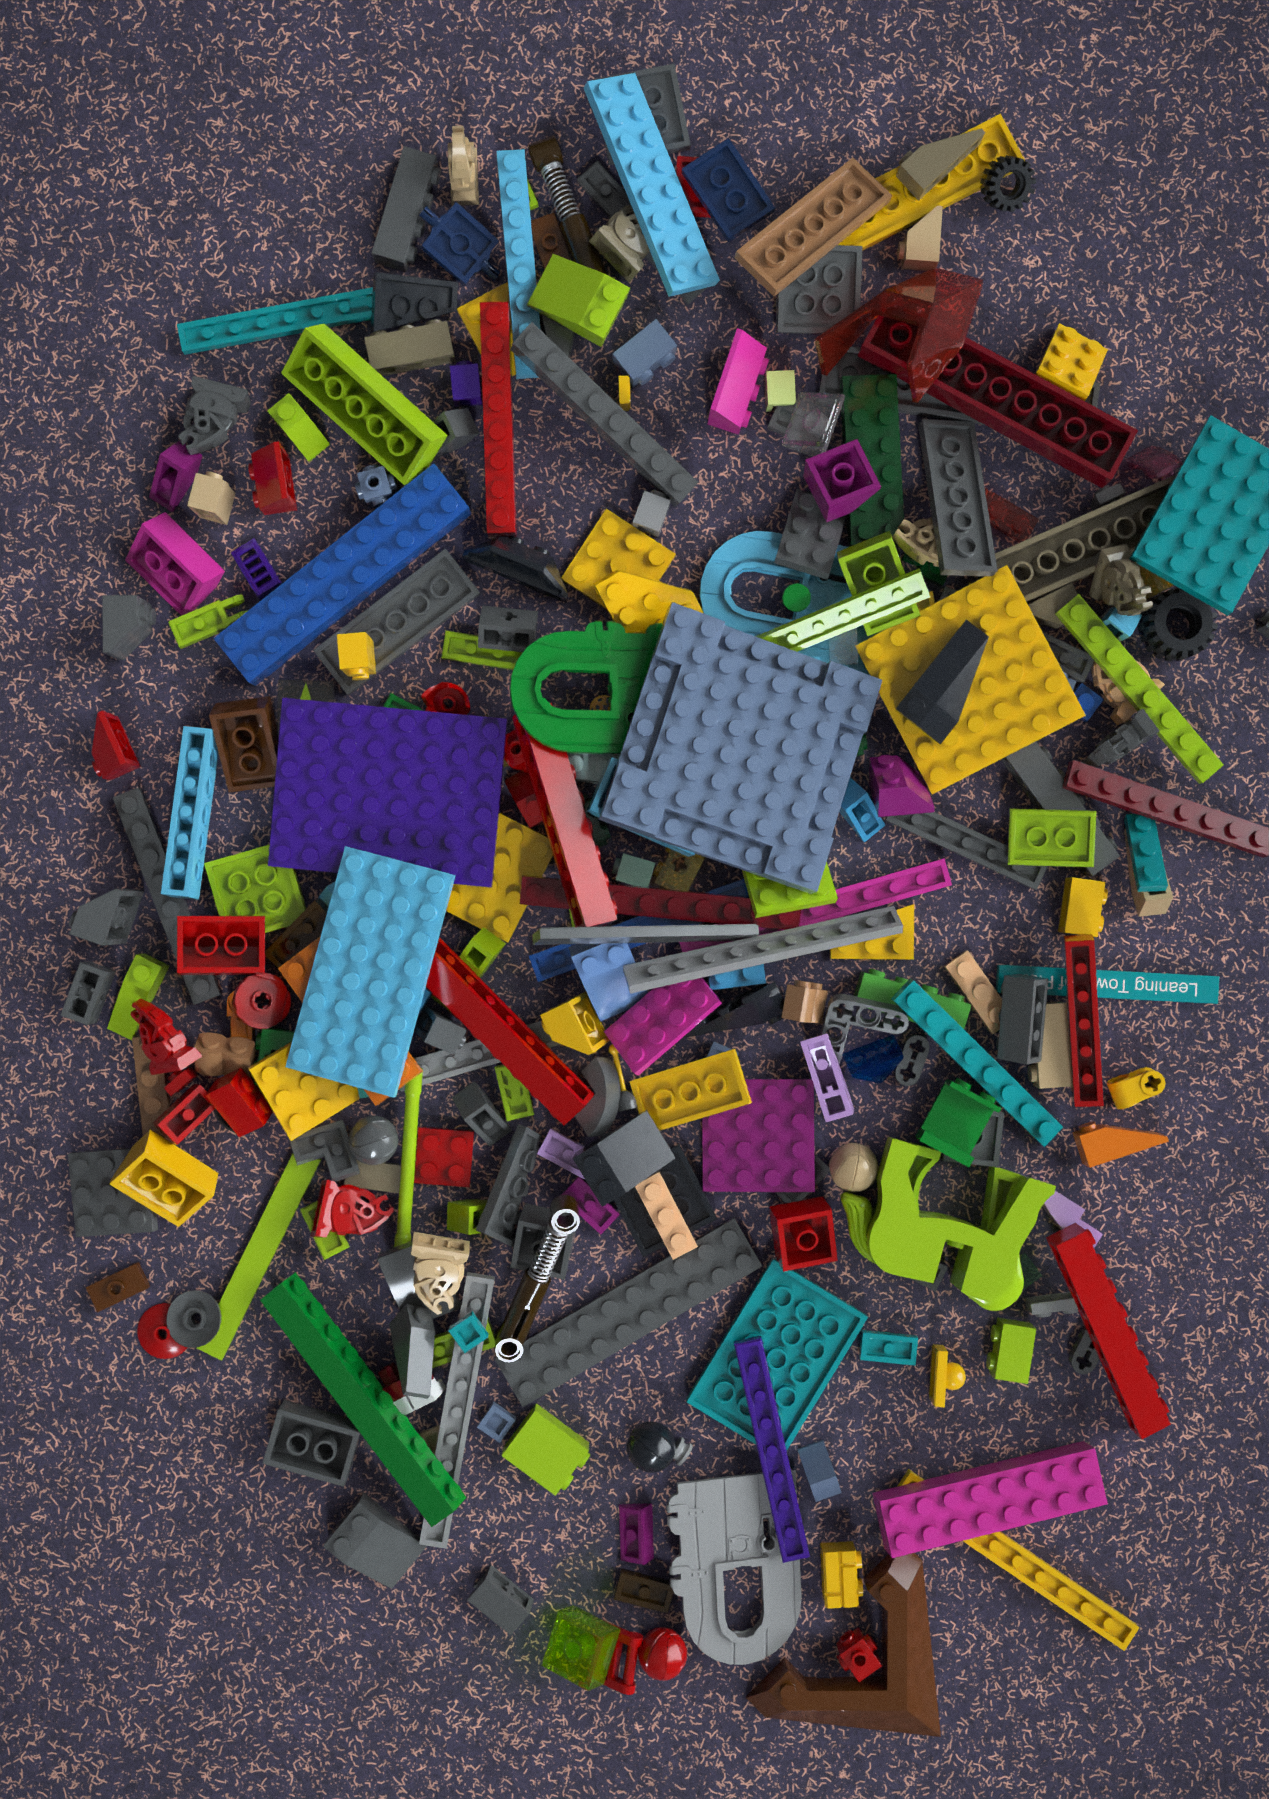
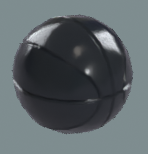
(651, 1447)

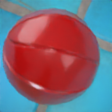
(662, 1653)

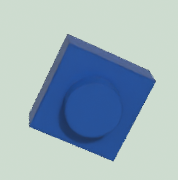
(1088, 700)

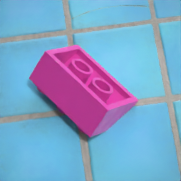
(738, 383)
(173, 563)

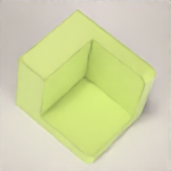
(779, 388)

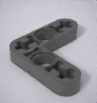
(845, 1019)

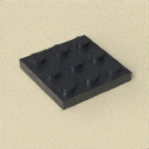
(686, 1194)

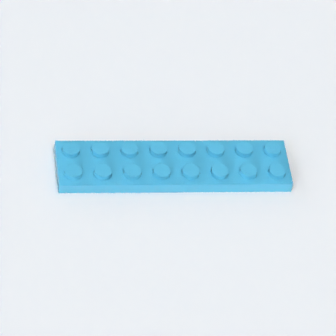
(651, 184)

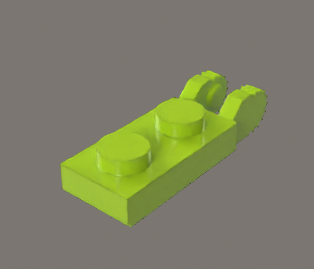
(205, 621)

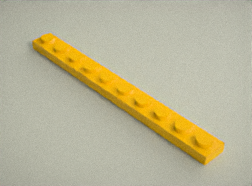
(1050, 1583)

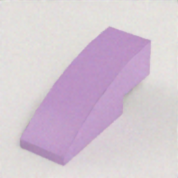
(1066, 1212)

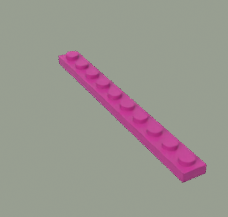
(864, 896)

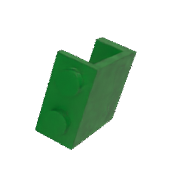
(957, 1120)

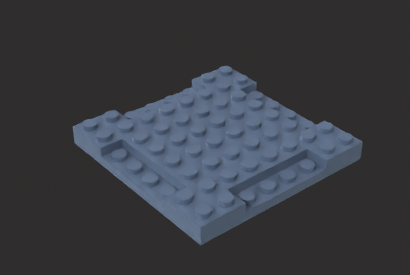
(740, 749)

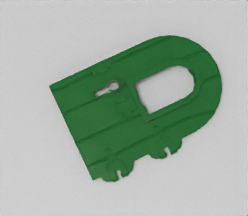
(588, 651)

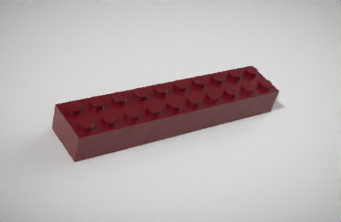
(1012, 403)

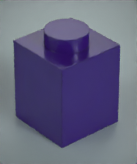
(466, 384)

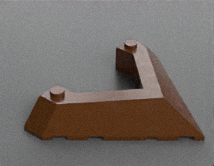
(896, 1702)

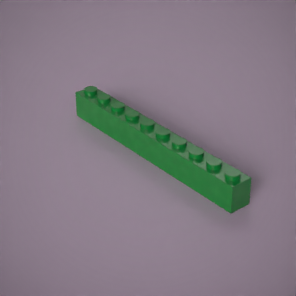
(363, 1399)

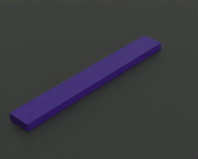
(771, 1449)

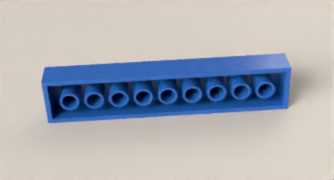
(343, 575)

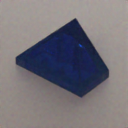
(875, 1060)

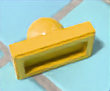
(943, 1375)

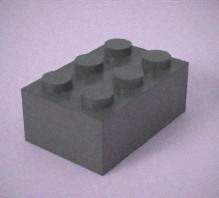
(312, 1443)

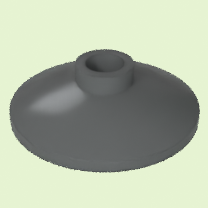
(182, 1323)

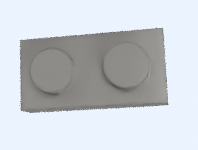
(1046, 1304)

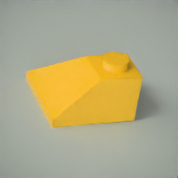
(575, 1025)

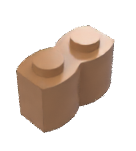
(805, 1002)
(223, 1054)

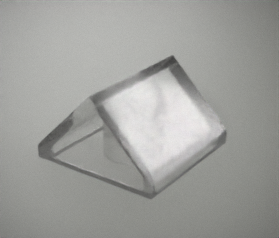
(813, 422)

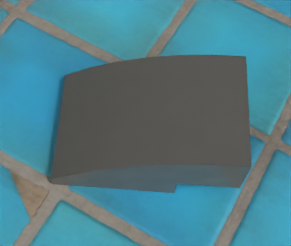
(399, 1274)

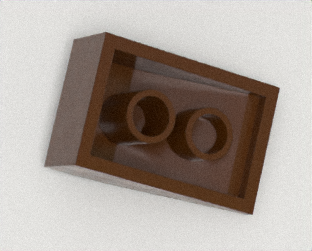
(246, 742)

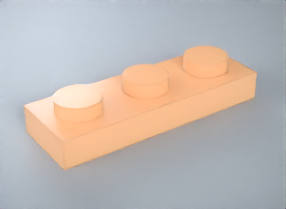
(976, 989)
(666, 1215)

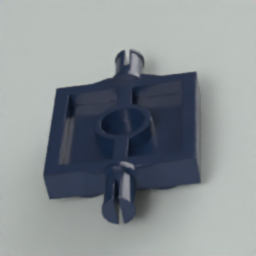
(459, 244)

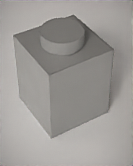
(651, 512)

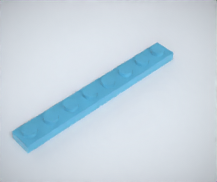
(517, 245)

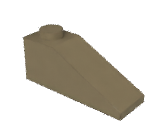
(933, 161)

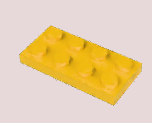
(692, 1090)

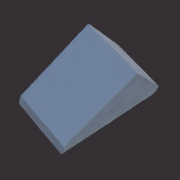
(819, 1470)

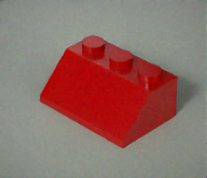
(220, 945)

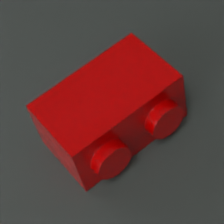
(239, 1102)
(184, 1114)

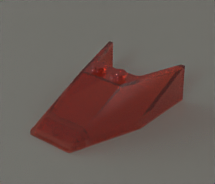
(935, 301)

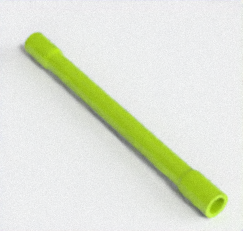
(412, 1093)

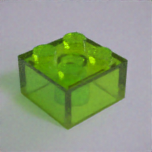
(580, 1647)

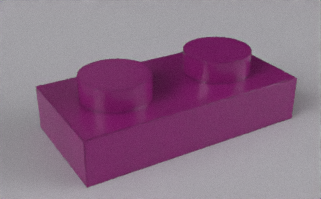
(589, 1207)

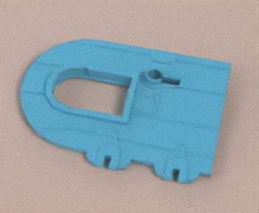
(757, 553)

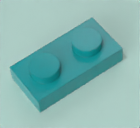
(888, 1347)

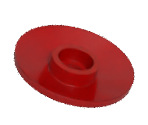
(148, 1333)

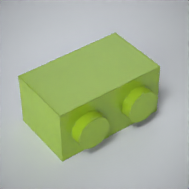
(1011, 1350)

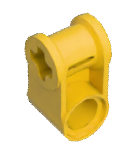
(1131, 1088)

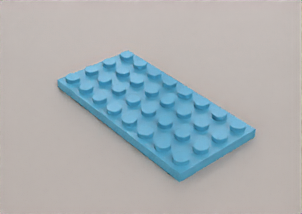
(370, 971)

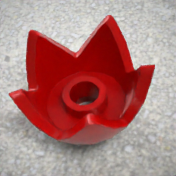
(435, 697)

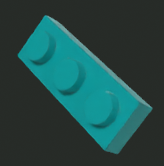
(1145, 853)

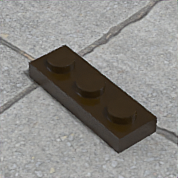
(299, 934)

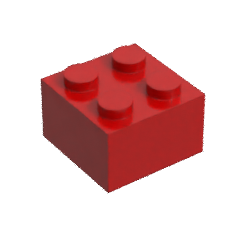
(803, 1233)

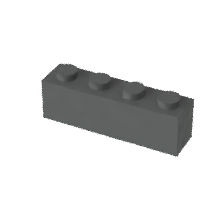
(406, 200)

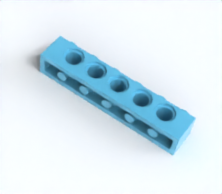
(190, 814)

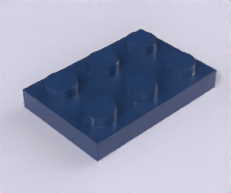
(728, 190)

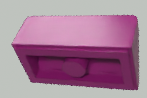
(636, 1533)

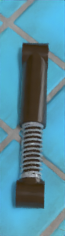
(575, 230)
(536, 1280)

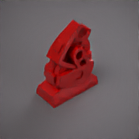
(161, 1041)
(344, 1212)

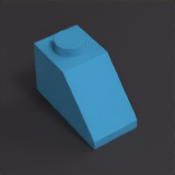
(860, 811)

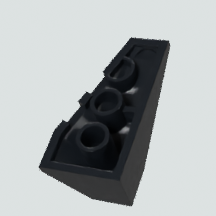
(942, 690)
(749, 1009)

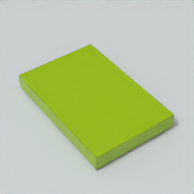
(1051, 837)

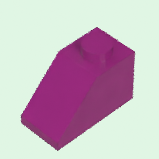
(174, 475)

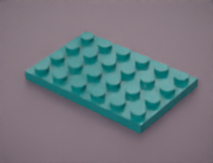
(1212, 518)
(803, 1342)

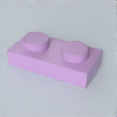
(560, 1151)

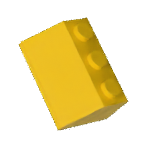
(165, 1178)

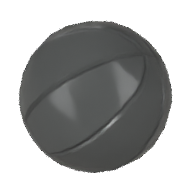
(373, 1140)

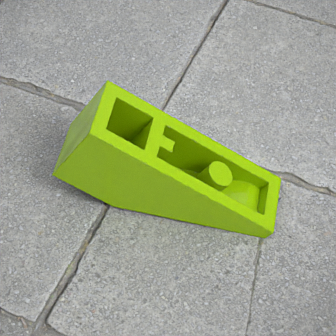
(480, 953)
(139, 983)

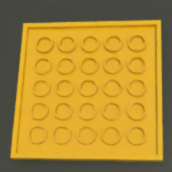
(1015, 691)

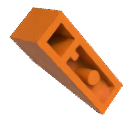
(1106, 1143)

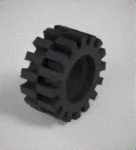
(1022, 187)

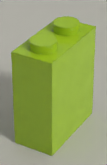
(546, 1450)

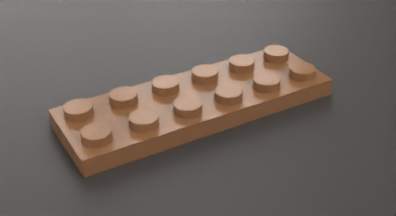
(812, 227)

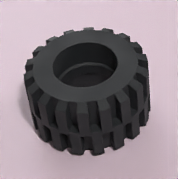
(1160, 639)

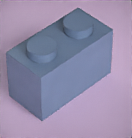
(645, 353)

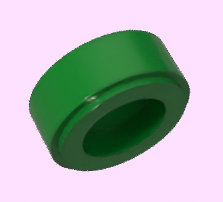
(796, 597)

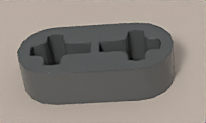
(917, 1063)
(1079, 1349)

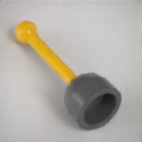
(627, 1099)

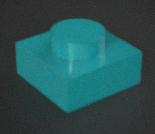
(468, 1332)

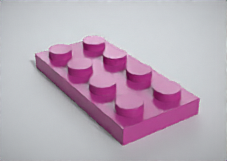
(660, 1021)

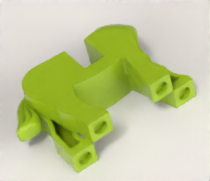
(912, 1240)

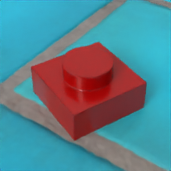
(180, 1080)

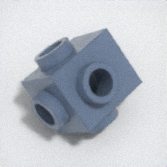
(382, 492)

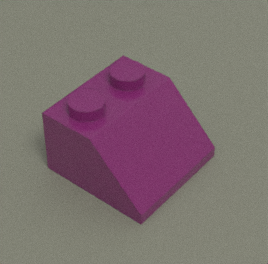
(840, 479)
(897, 787)

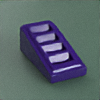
(265, 589)

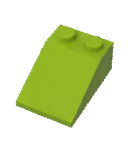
(579, 298)
(871, 565)

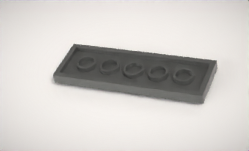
(957, 498)
(404, 615)

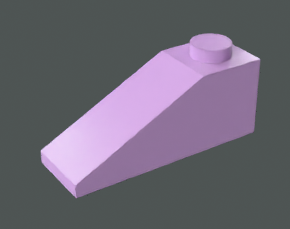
(827, 1078)

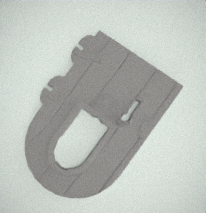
(723, 1530)

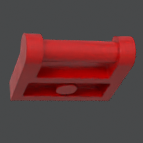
(627, 1684)

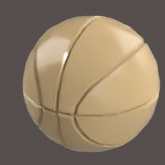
(853, 1167)

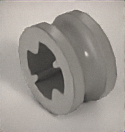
(682, 1451)

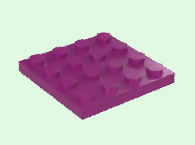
(764, 1142)

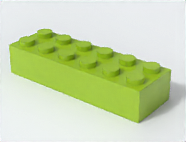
(363, 403)

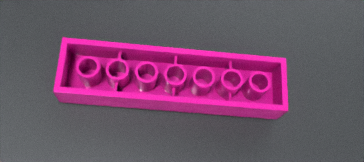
(989, 1498)

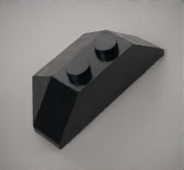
(519, 564)

